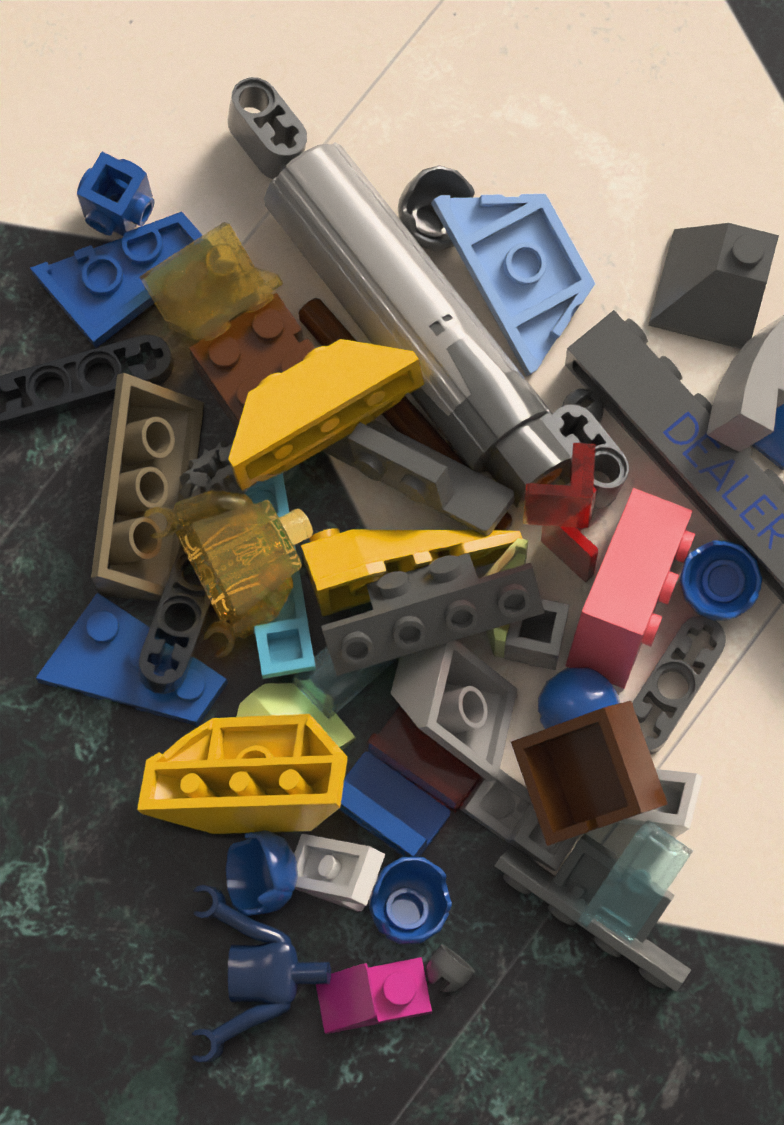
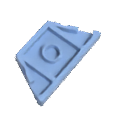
(519, 266)

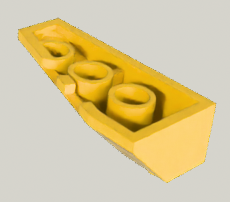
(349, 560)

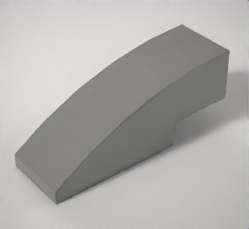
(750, 391)

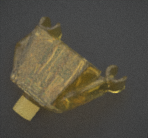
(239, 556)

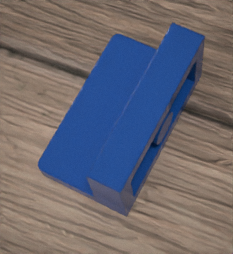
(391, 807)

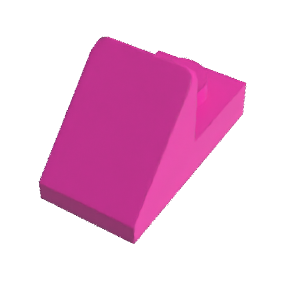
(373, 995)

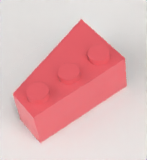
(630, 585)

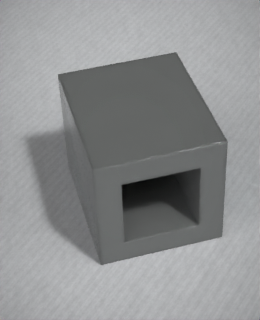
(538, 638)

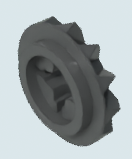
(210, 464)

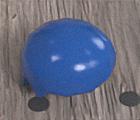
(720, 580)
(574, 694)
(260, 873)
(410, 900)

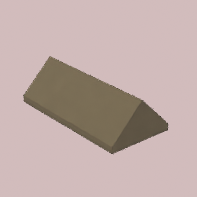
(147, 452)

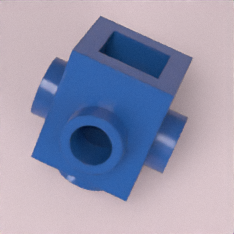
(114, 182)

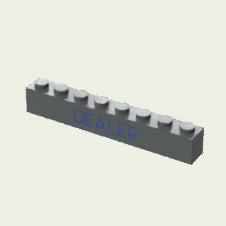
(672, 430)

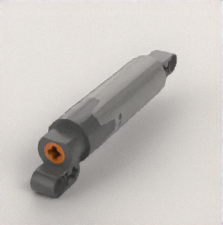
(410, 305)

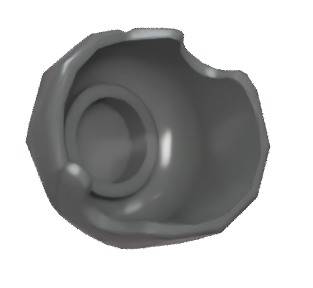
(416, 207)

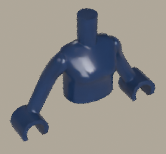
(257, 973)

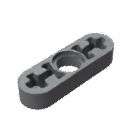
(705, 660)

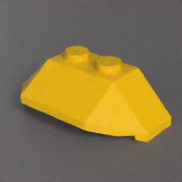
(317, 405)
(247, 776)

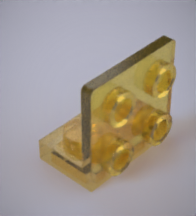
(209, 284)

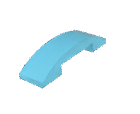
(286, 641)

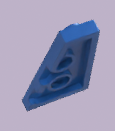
(102, 284)
(103, 663)

